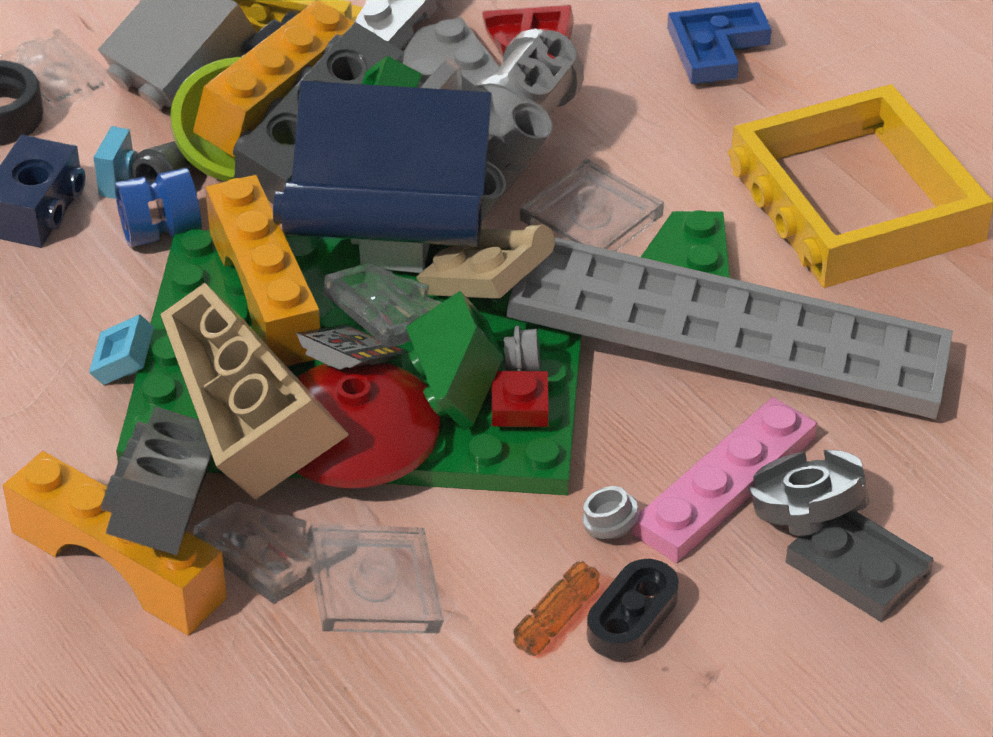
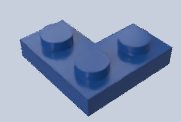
(710, 34)

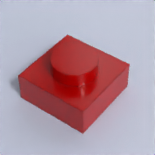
(520, 399)

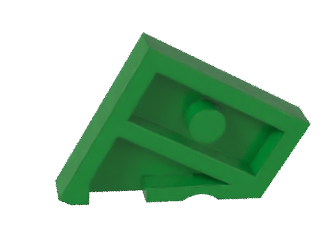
(692, 242)

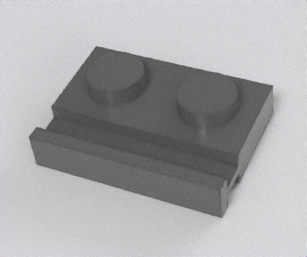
(861, 563)

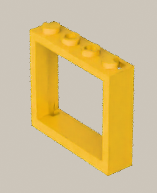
(961, 204)

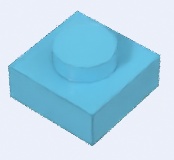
(114, 160)
(121, 350)

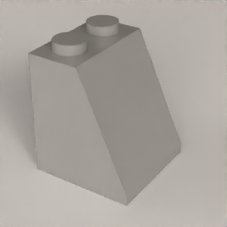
(170, 41)

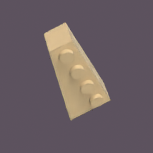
(246, 399)

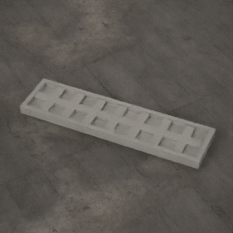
(737, 326)

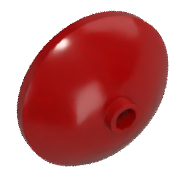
(386, 422)

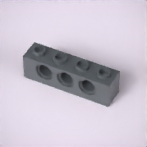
(343, 61)
(158, 481)

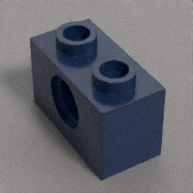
(36, 188)

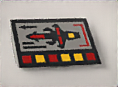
(347, 347)

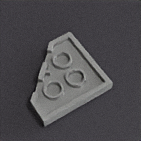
(449, 40)

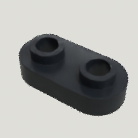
(622, 616)

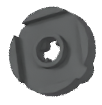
(809, 492)

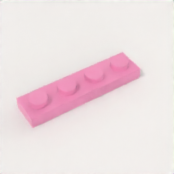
(721, 480)

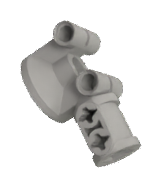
(523, 98)

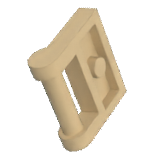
(491, 268)

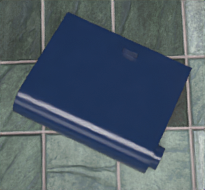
(387, 164)

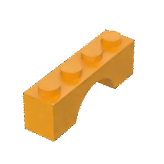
(245, 90)
(268, 271)
(62, 506)

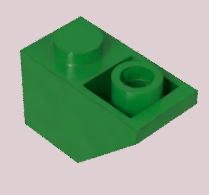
(456, 357)

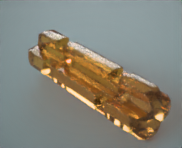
(556, 608)

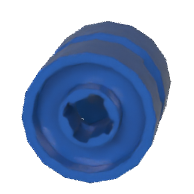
(175, 202)

